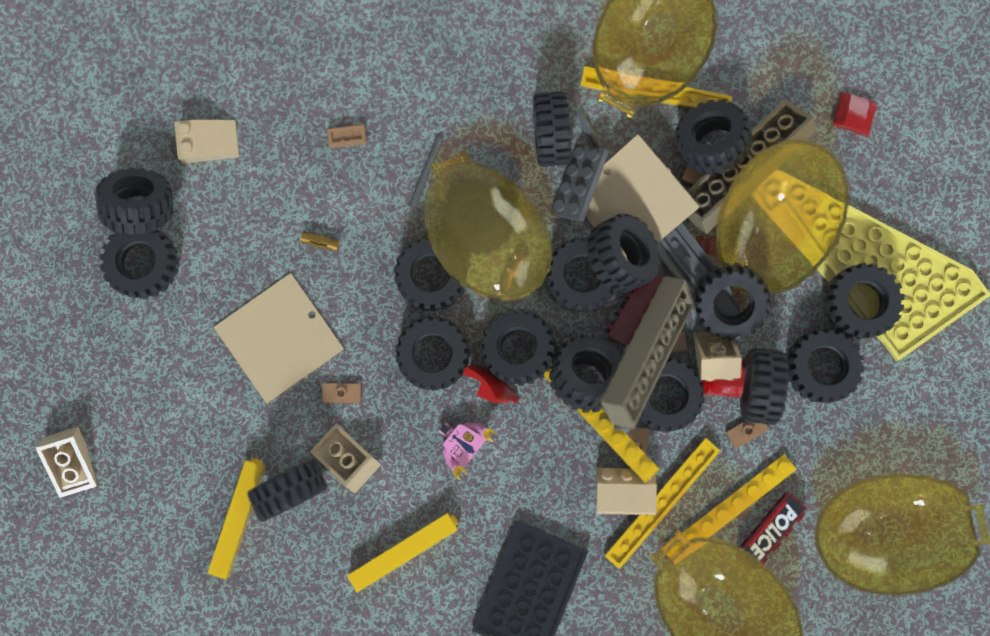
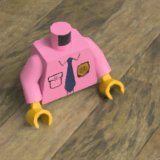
(463, 444)

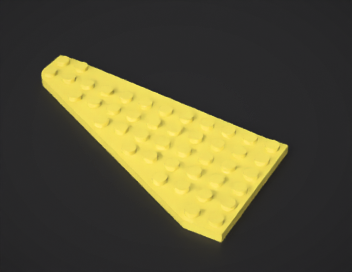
(933, 285)

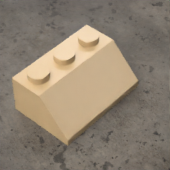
(624, 492)

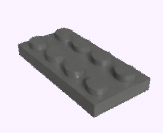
(579, 182)

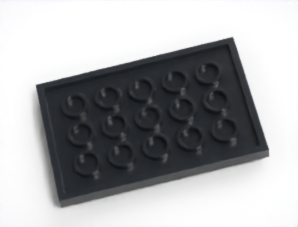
(530, 585)

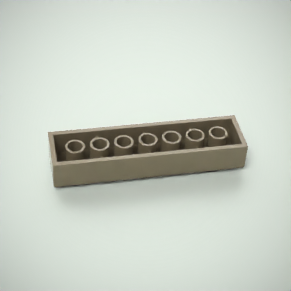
(782, 124)
(647, 352)

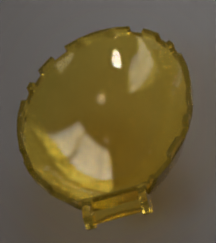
(651, 49)
(784, 213)
(486, 229)
(899, 534)
(720, 591)

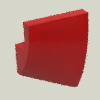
(490, 387)

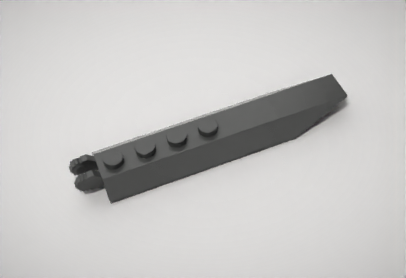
(689, 262)

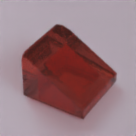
(708, 244)

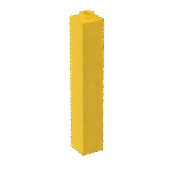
(236, 520)
(403, 551)

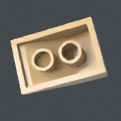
(206, 140)
(716, 357)
(345, 458)
(67, 461)

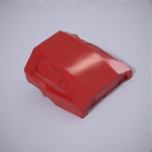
(854, 114)
(724, 387)

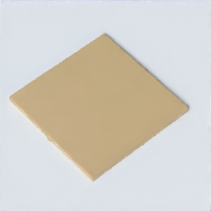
(643, 187)
(278, 339)

